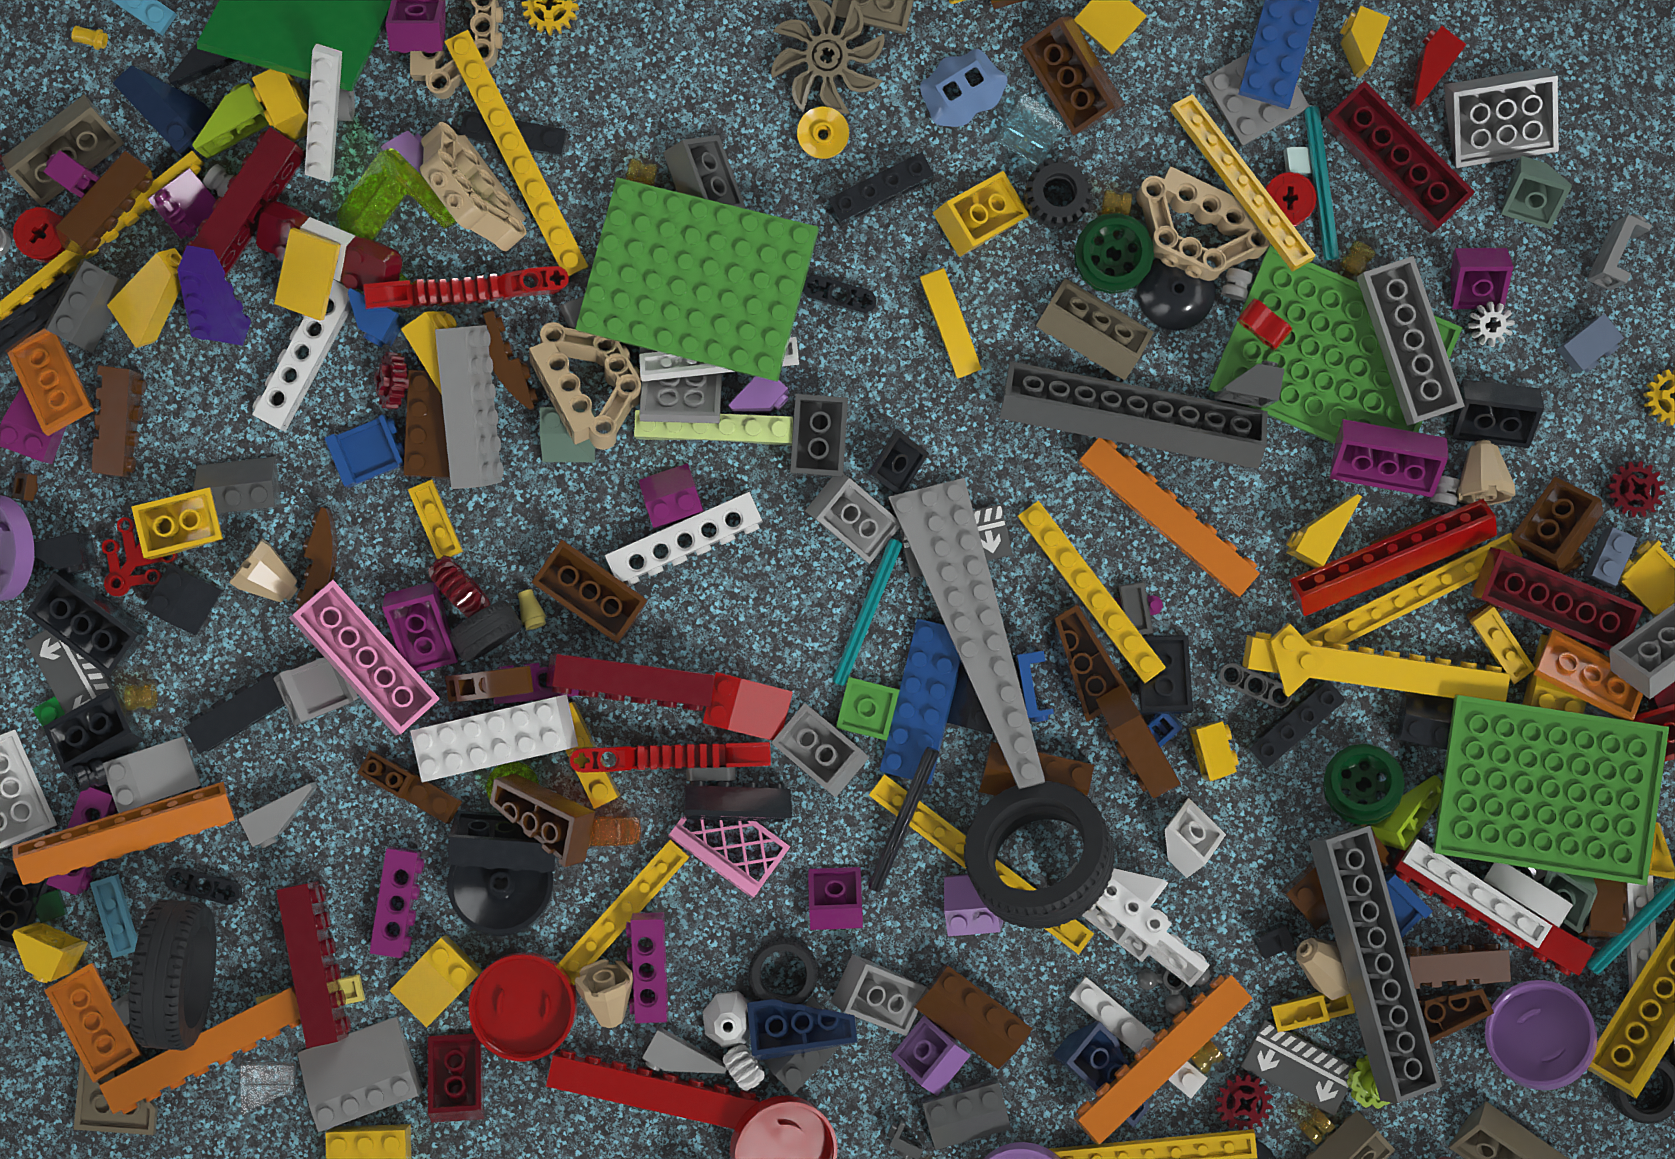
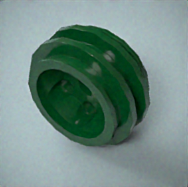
(1132, 233)
(1379, 762)

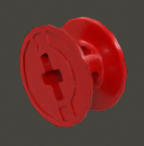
(1299, 190)
(28, 231)

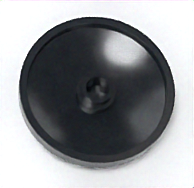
(498, 898)

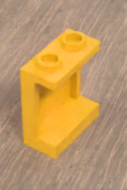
(1650, 577)

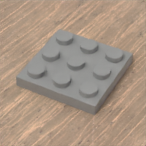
(1246, 116)
(682, 399)

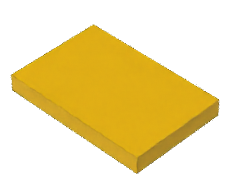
(307, 274)

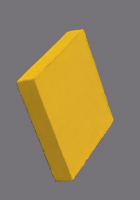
(1109, 22)

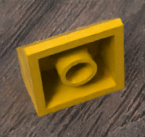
(1362, 37)
(1213, 750)

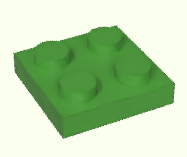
(867, 708)

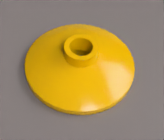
(826, 120)

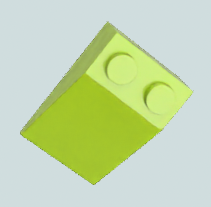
(233, 121)

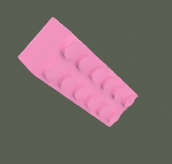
(364, 658)

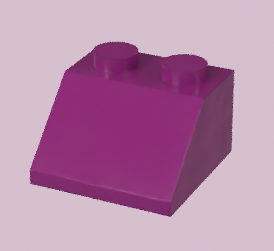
(416, 25)
(1480, 277)
(671, 496)
(835, 898)

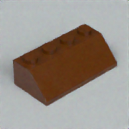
(1072, 75)
(104, 204)
(590, 591)
(998, 777)
(1307, 894)
(972, 1017)

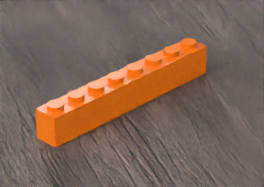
(1168, 517)
(122, 833)
(211, 1046)
(1162, 1058)

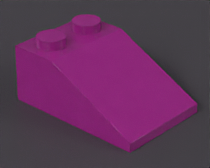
(23, 434)
(420, 626)

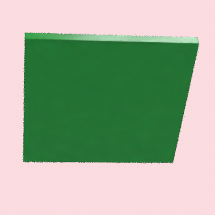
(285, 32)

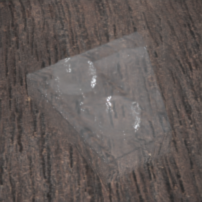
(264, 1082)

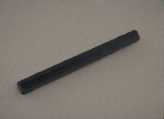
(903, 819)

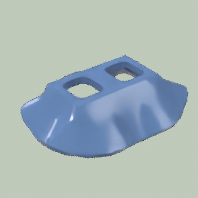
(973, 99)

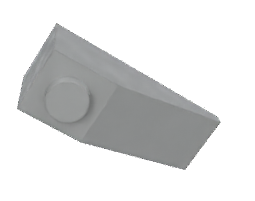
(272, 819)
(678, 1055)

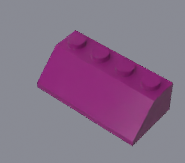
(1388, 458)

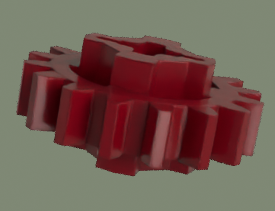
(391, 380)
(1643, 495)
(1235, 1108)

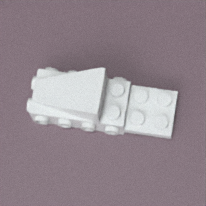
(1144, 930)

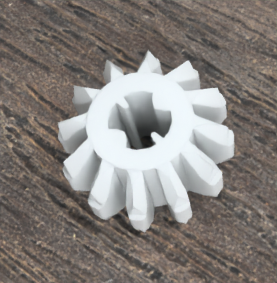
(1484, 318)
(743, 1067)

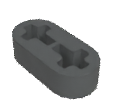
(711, 774)

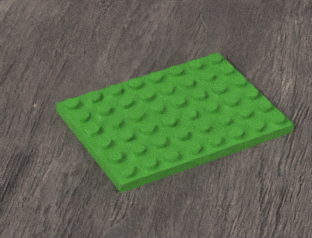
(697, 279)
(1327, 358)
(1550, 790)

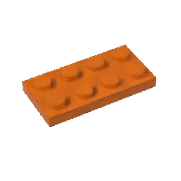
(50, 381)
(1586, 676)
(92, 1022)

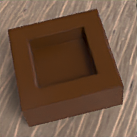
(25, 486)

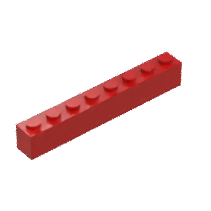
(1394, 557)
(1558, 945)
(649, 1090)

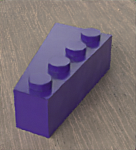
(210, 299)

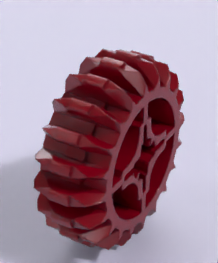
(458, 586)

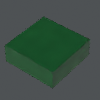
(50, 906)

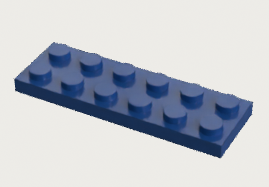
(1278, 51)
(922, 700)

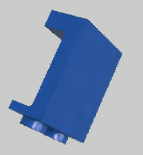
(366, 451)
(1024, 675)
(1405, 903)

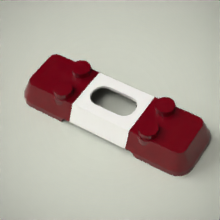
(359, 258)

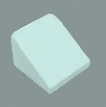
(1297, 160)

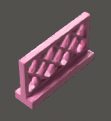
(720, 863)

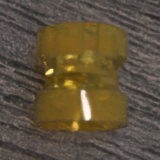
(641, 172)
(1116, 203)
(1357, 260)
(141, 696)
(1207, 1056)
(1321, 1121)

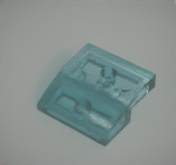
(1031, 130)

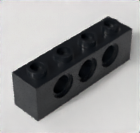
(881, 189)
(1294, 724)

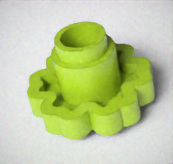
(1363, 1085)

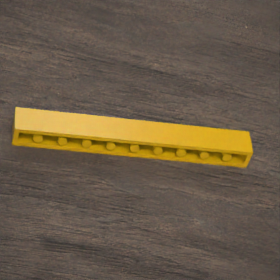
(1390, 670)

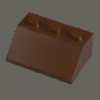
(1558, 524)

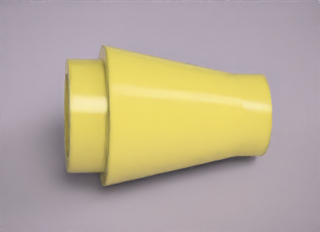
(530, 610)

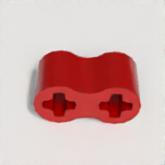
(1264, 324)

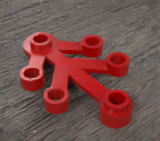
(134, 559)

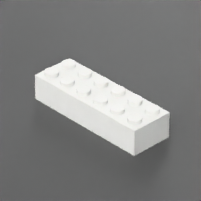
(494, 738)

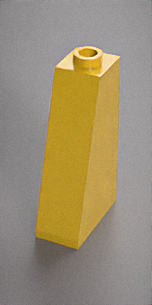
(148, 298)

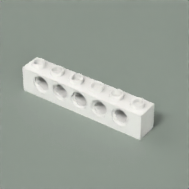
(306, 368)
(620, 559)

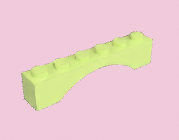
(732, 427)

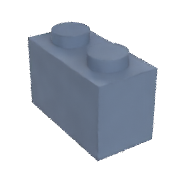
(1590, 343)
(1610, 557)

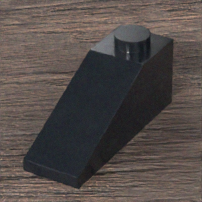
(197, 65)

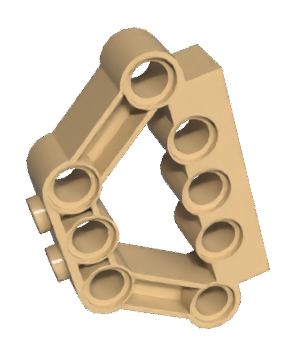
(427, 68)
(470, 188)
(1199, 195)
(585, 347)

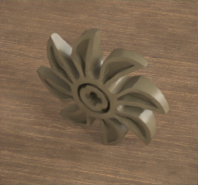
(812, 56)

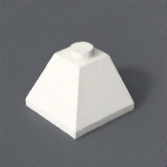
(1191, 838)

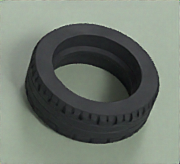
(1056, 903)
(172, 975)

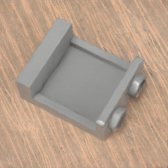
(1605, 269)
(313, 690)

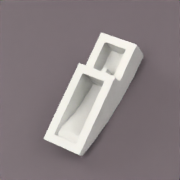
(1528, 893)

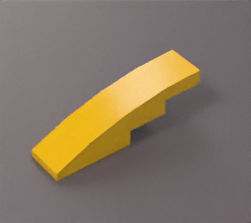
(950, 322)
(1310, 1010)

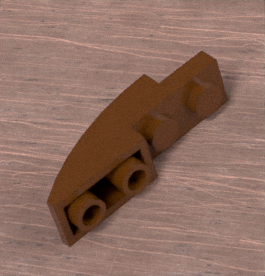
(513, 372)
(323, 549)
(489, 684)
(408, 786)

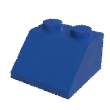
(378, 324)

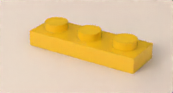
(435, 519)
(1502, 644)

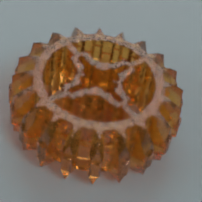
(615, 831)

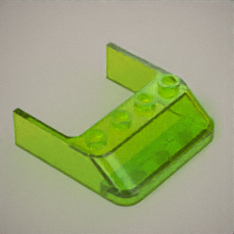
(381, 192)

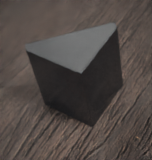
(898, 463)

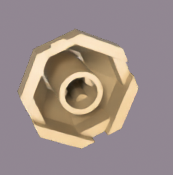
(1485, 476)
(265, 574)
(1323, 967)
(605, 991)

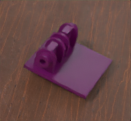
(183, 203)

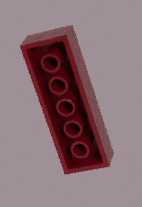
(1398, 157)
(259, 182)
(1555, 600)
(629, 680)
(313, 964)

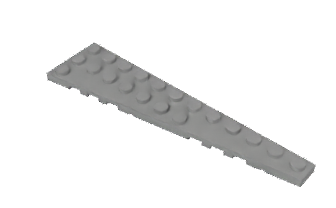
(954, 565)

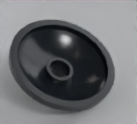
(1173, 309)

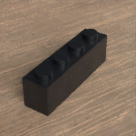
(234, 715)

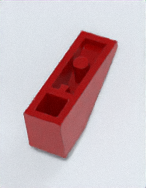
(1434, 60)

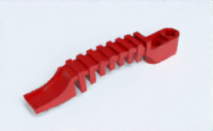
(494, 287)
(675, 756)

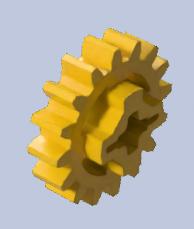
(550, 16)
(1663, 397)

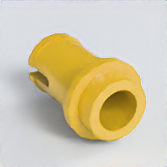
(97, 38)

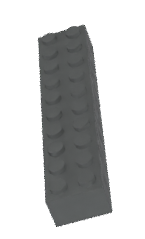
(1134, 415)
(1375, 964)

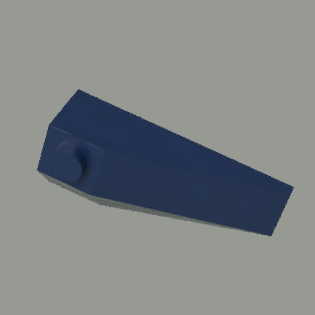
(170, 111)
(794, 1029)
(1094, 1058)

